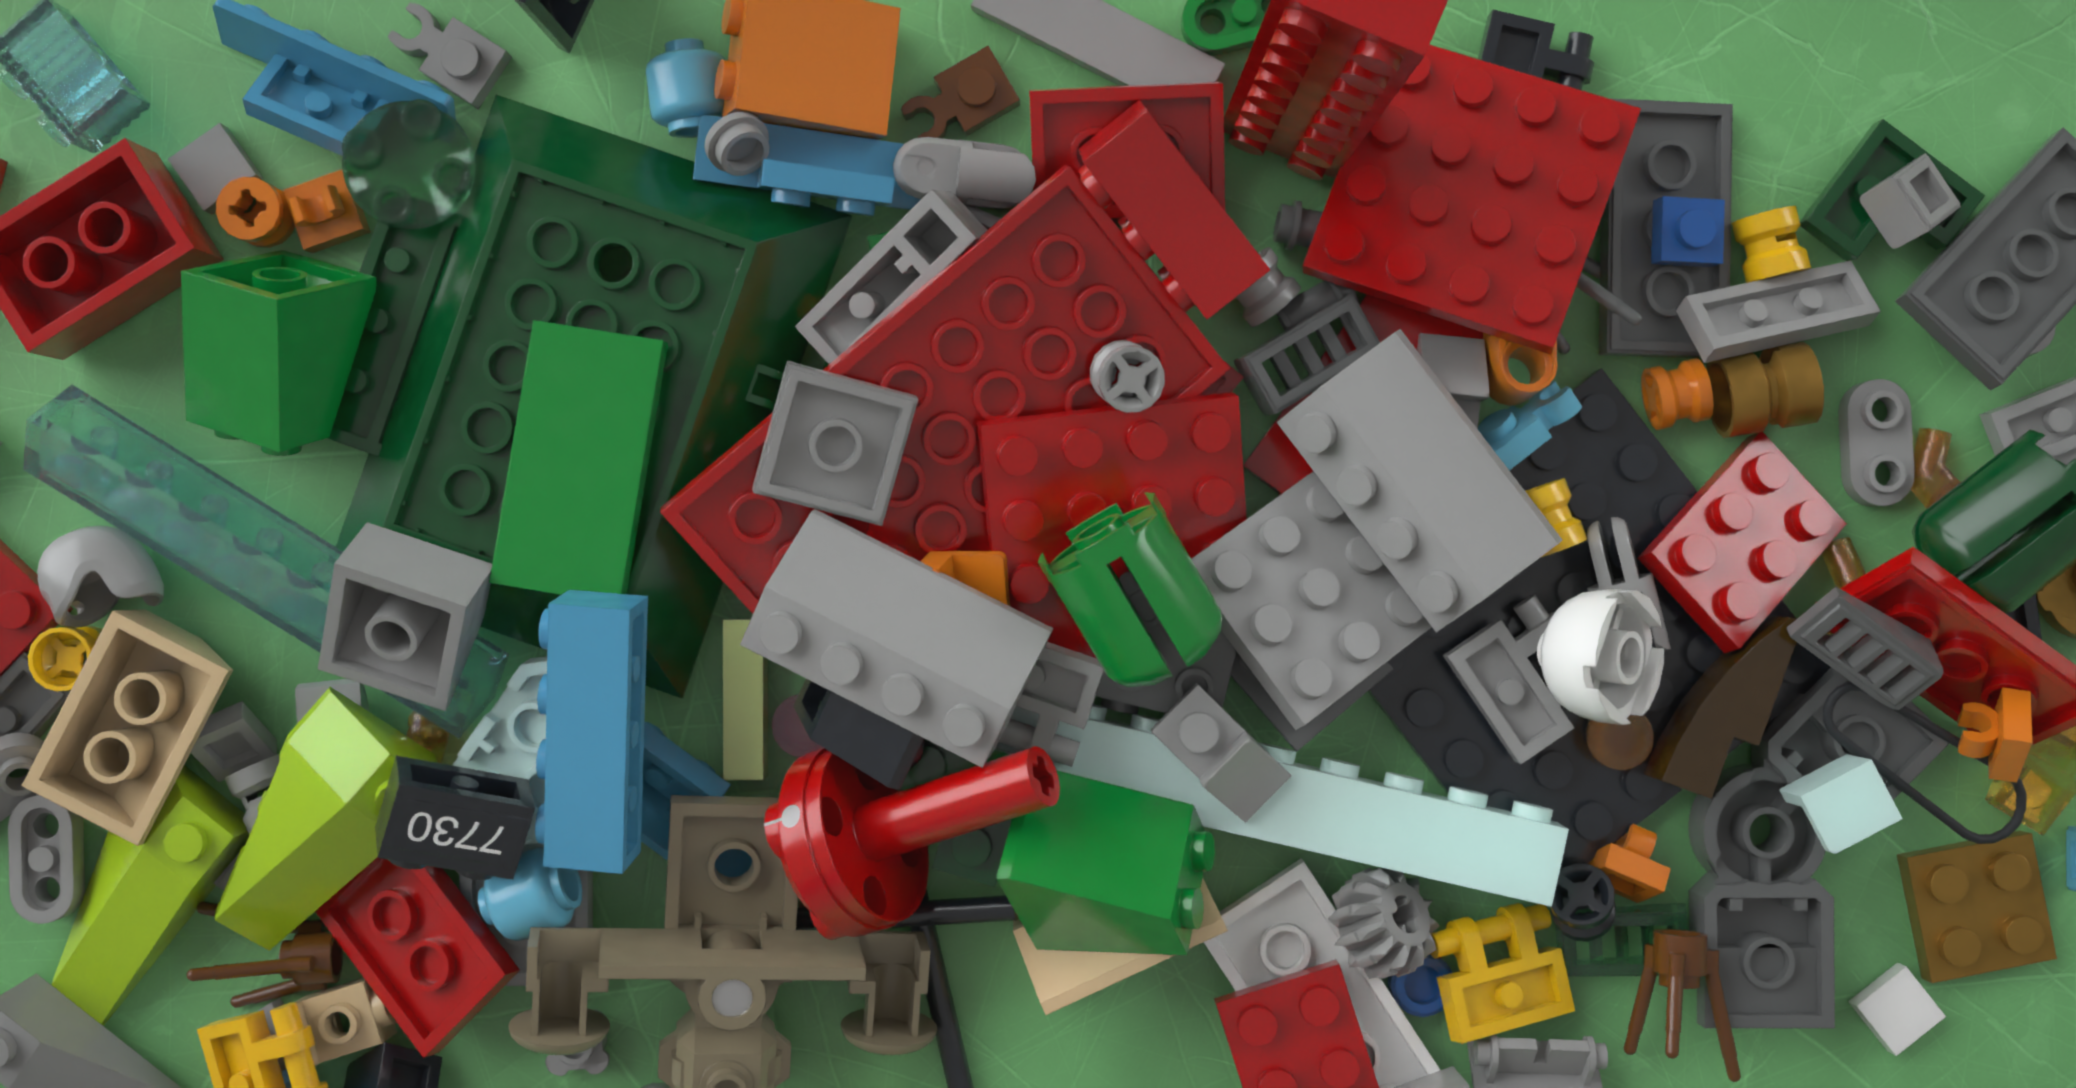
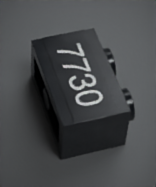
(453, 819)

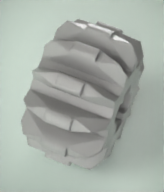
(1383, 923)

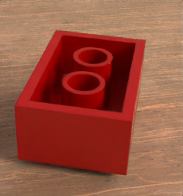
(1169, 212)
(96, 250)

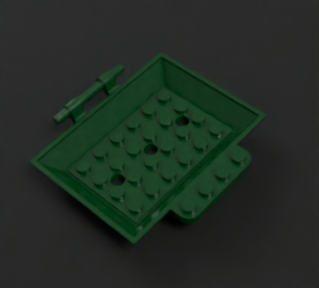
(453, 324)

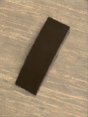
(1723, 705)

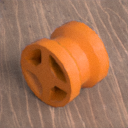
(270, 214)
(1677, 394)

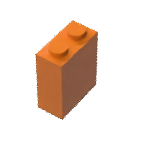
(810, 64)

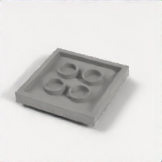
(1307, 600)

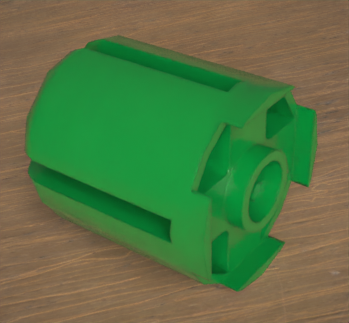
(1103, 608)

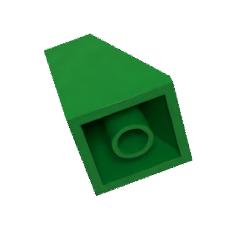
(271, 346)
(1108, 870)

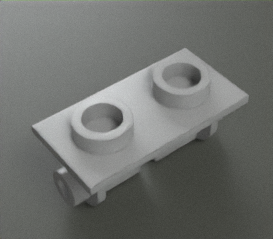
(1536, 1064)

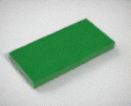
(578, 460)

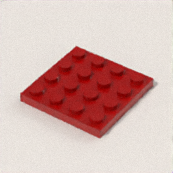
(1475, 197)
(1068, 465)

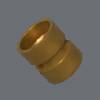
(1775, 388)

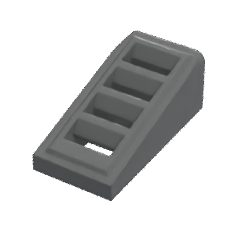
(1258, 380)
(1891, 679)

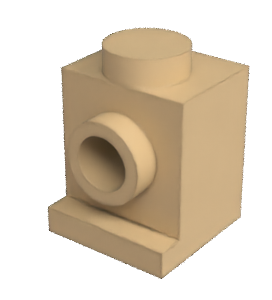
(368, 1018)

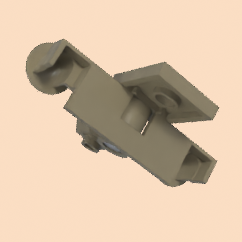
(728, 952)

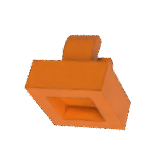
(325, 212)
(2004, 734)
(1629, 865)

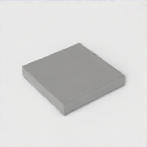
(834, 443)

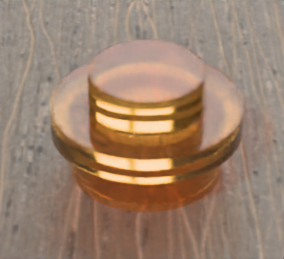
(1621, 745)

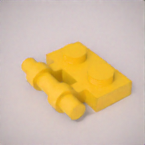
(1505, 992)
(246, 1055)

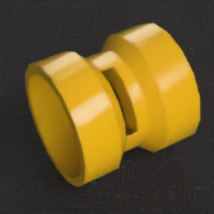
(1771, 244)
(1553, 502)
(59, 655)

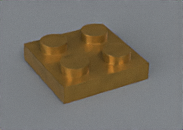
(1976, 907)

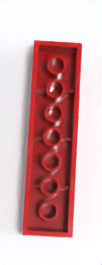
(1326, 77)

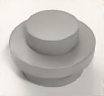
(737, 143)

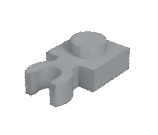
(456, 57)

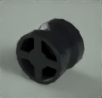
(1583, 888)

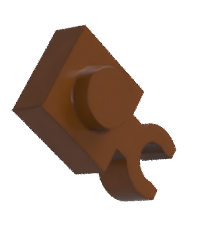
(971, 94)

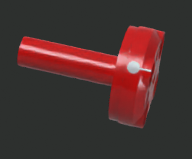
(863, 847)

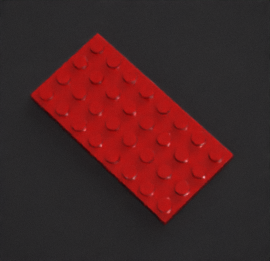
(980, 341)

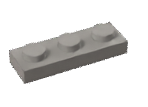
(1777, 311)

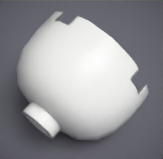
(1602, 655)

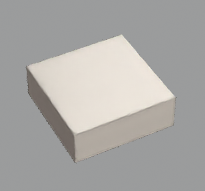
(1897, 1009)

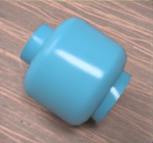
(683, 86)
(532, 899)

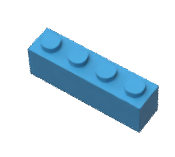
(592, 730)

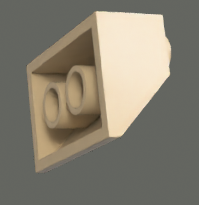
(129, 723)
(1072, 975)

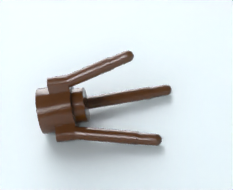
(308, 960)
(1681, 961)

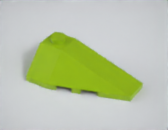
(314, 819)
(147, 895)

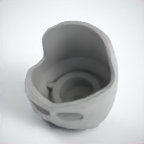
(93, 571)

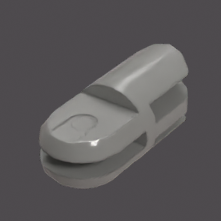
(973, 170)
(1632, 578)

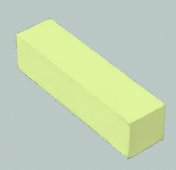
(744, 706)

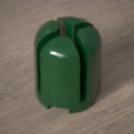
(2006, 524)

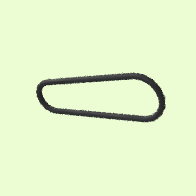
(2021, 796)

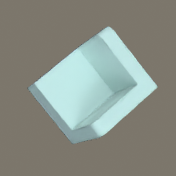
(1844, 801)

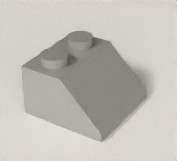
(403, 615)

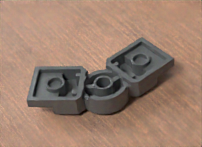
(1761, 898)

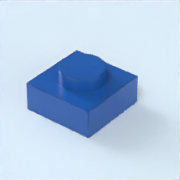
(1687, 231)

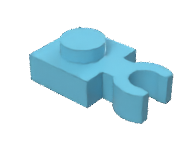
(1520, 431)

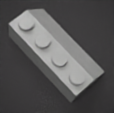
(1419, 480)
(896, 637)

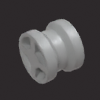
(1268, 293)
(1136, 386)

